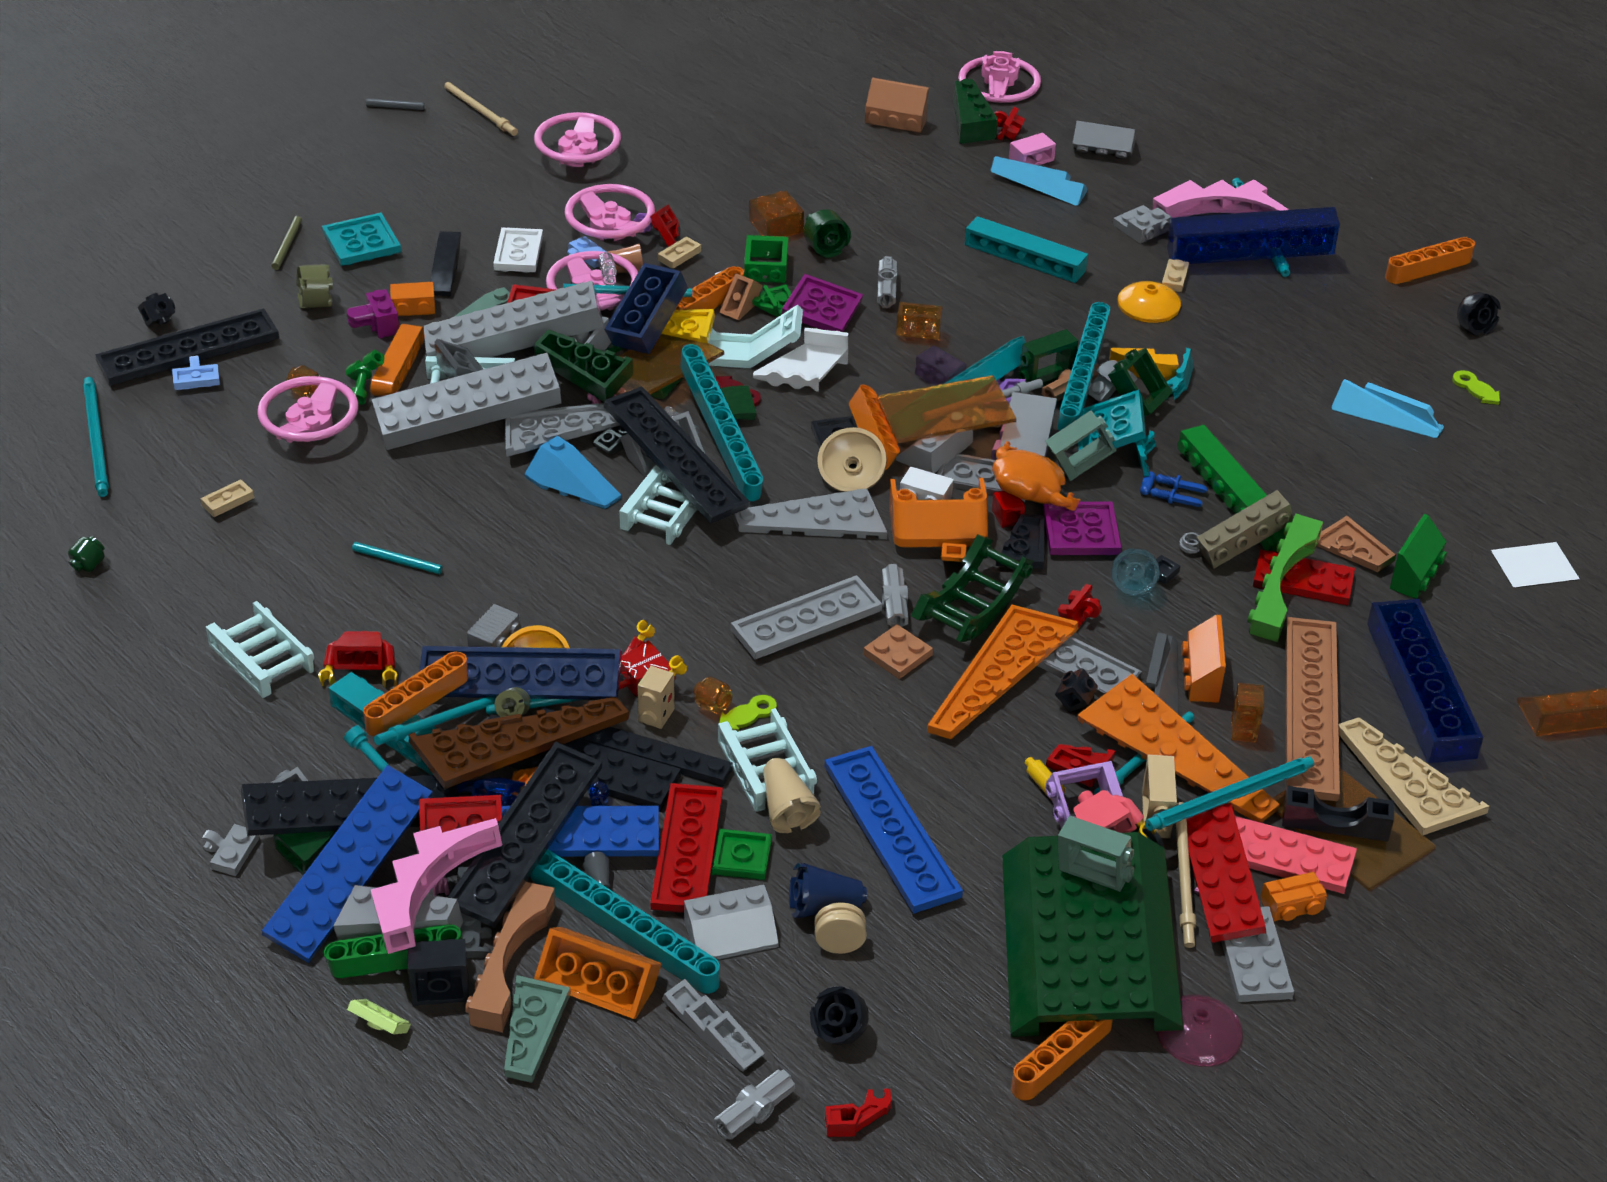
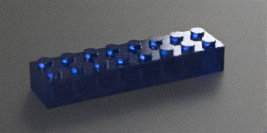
(1253, 235)
(1424, 681)

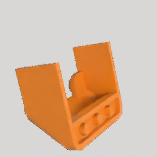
(937, 521)

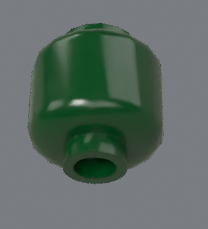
(86, 554)

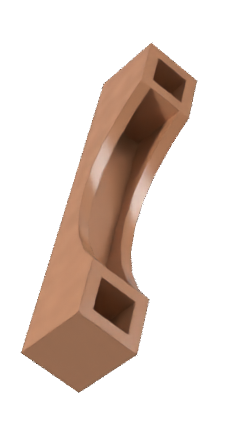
(529, 913)

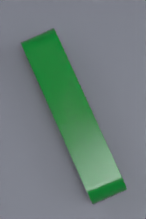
(370, 955)

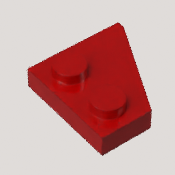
(666, 223)
(1070, 757)

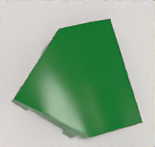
(772, 299)

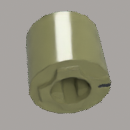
(512, 702)

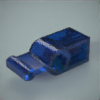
(493, 786)

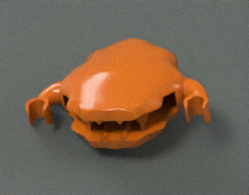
(1031, 477)

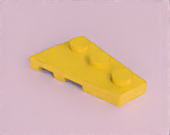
(691, 324)

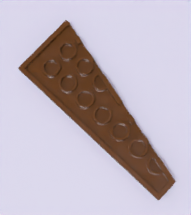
(501, 741)

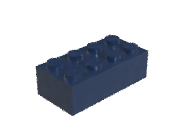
(646, 308)

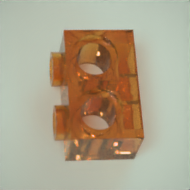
(919, 320)
(1247, 712)

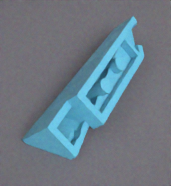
(1044, 179)
(1386, 408)

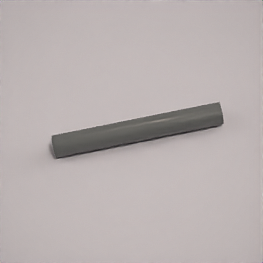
(395, 104)

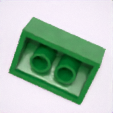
(1419, 559)

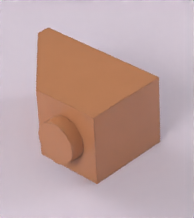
(740, 297)

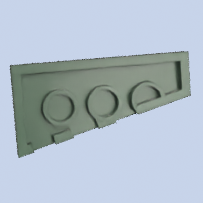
(533, 1022)

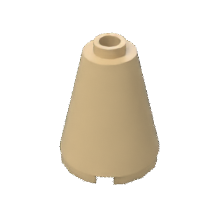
(788, 797)

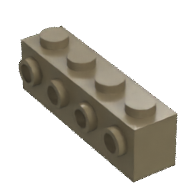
(1245, 529)

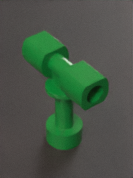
(361, 371)

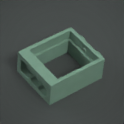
(1087, 456)
(1088, 865)

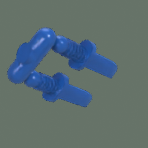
(1172, 496)

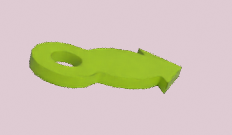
(1476, 388)
(748, 713)

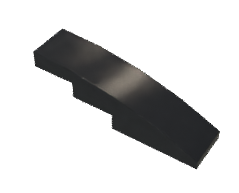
(445, 262)

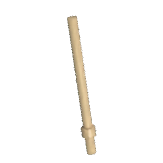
(502, 123)
(1187, 918)

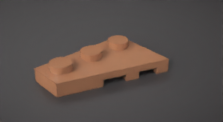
(1355, 544)

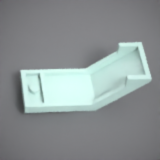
(749, 349)

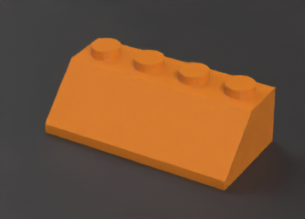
(597, 971)

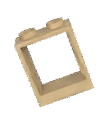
(1159, 788)

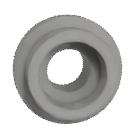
(1189, 543)

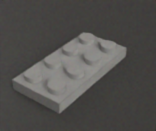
(1258, 965)

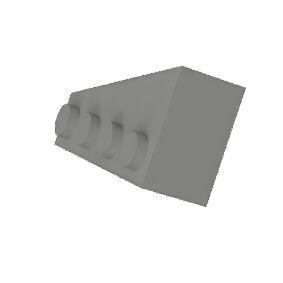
(360, 917)

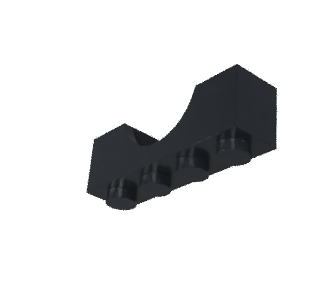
(1366, 820)

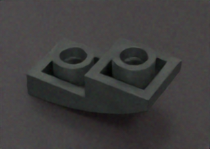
(610, 440)

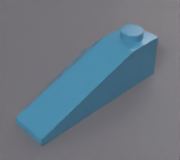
(567, 470)

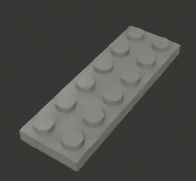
(806, 617)

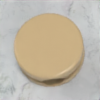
(840, 928)

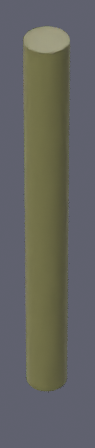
(286, 243)

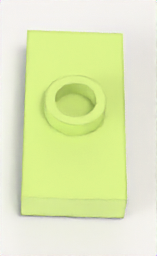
(378, 1017)

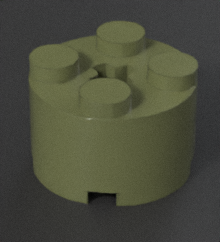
(314, 286)

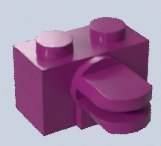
(377, 313)

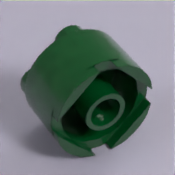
(826, 232)

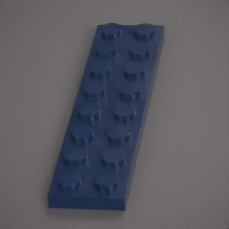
(539, 671)

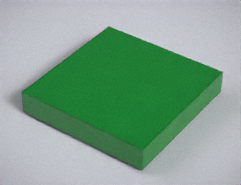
(742, 854)

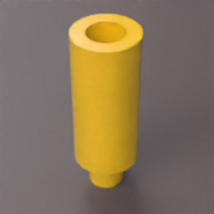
(1039, 773)

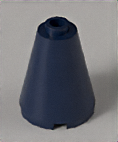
(818, 887)

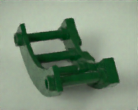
(938, 606)

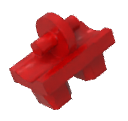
(1010, 124)
(1080, 606)

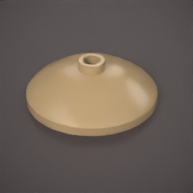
(851, 447)

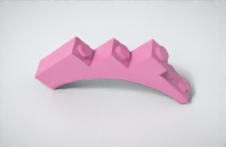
(1217, 198)
(417, 874)

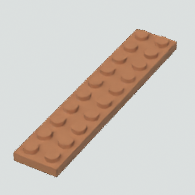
(1313, 704)

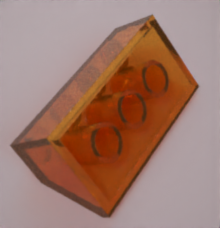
(1566, 711)

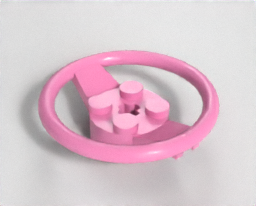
(1000, 72)
(580, 144)
(607, 218)
(580, 272)
(312, 416)

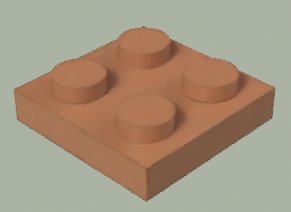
(898, 651)

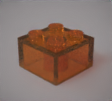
(776, 215)

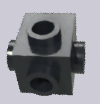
(157, 309)
(1076, 689)

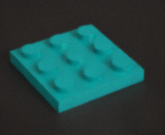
(361, 239)
(1123, 417)

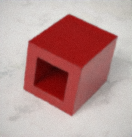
(1007, 508)

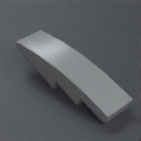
(713, 1026)

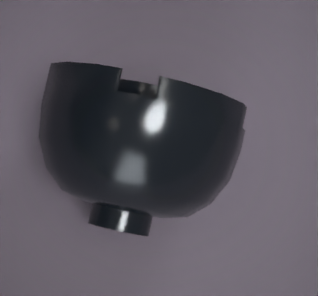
(1478, 313)
(839, 1015)

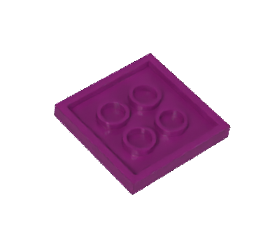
(824, 303)
(1085, 531)

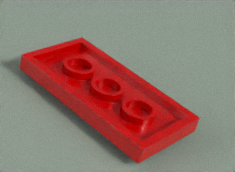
(1310, 579)

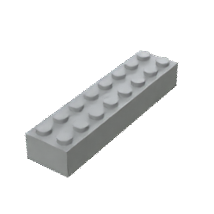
(520, 322)
(466, 401)

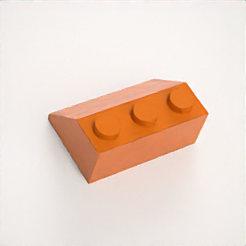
(1204, 661)

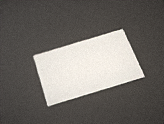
(1535, 564)

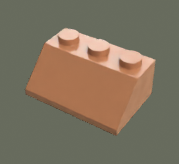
(897, 105)

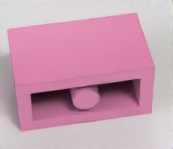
(1033, 149)

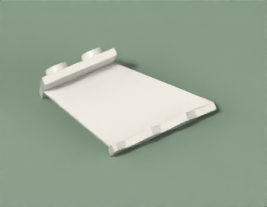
(809, 362)

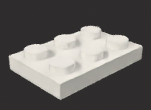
(518, 250)

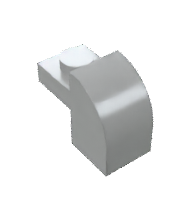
(1102, 386)

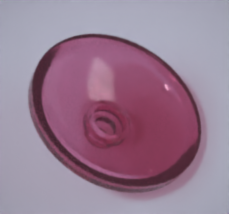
(1208, 1034)

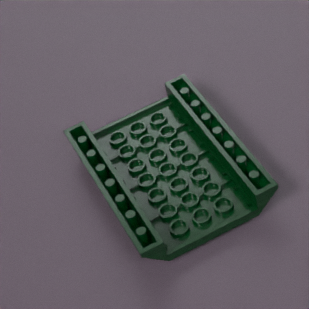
(1087, 947)

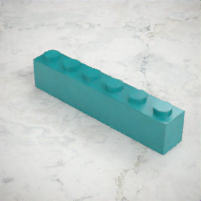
(1026, 249)
(353, 694)

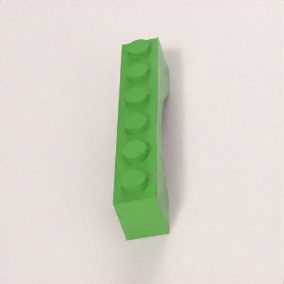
(1271, 612)

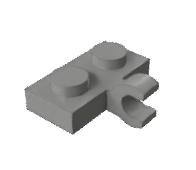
(231, 851)

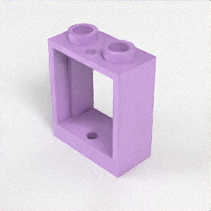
(1102, 771)

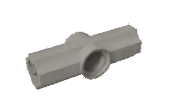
(887, 282)
(894, 595)
(754, 1104)

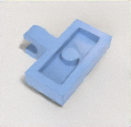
(584, 244)
(195, 375)

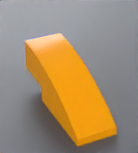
(1165, 362)

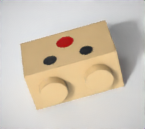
(656, 697)

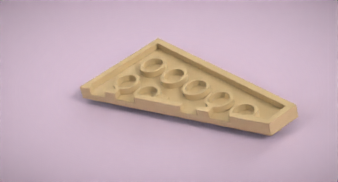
(1410, 782)

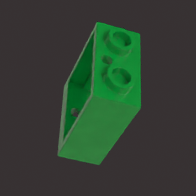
(766, 248)

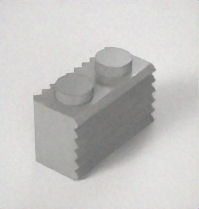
(493, 627)

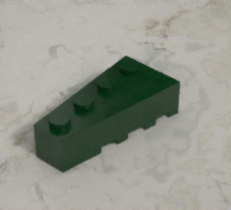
(973, 113)
(585, 366)

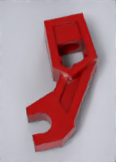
(862, 1116)

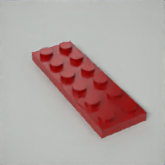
(686, 846)
(1223, 875)

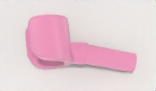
(441, 887)

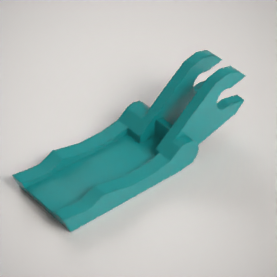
(1181, 380)
(1143, 449)

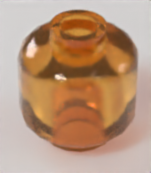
(302, 371)
(712, 694)

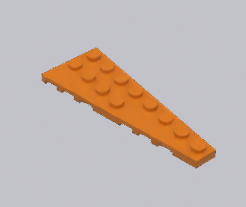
(1009, 654)
(1151, 727)

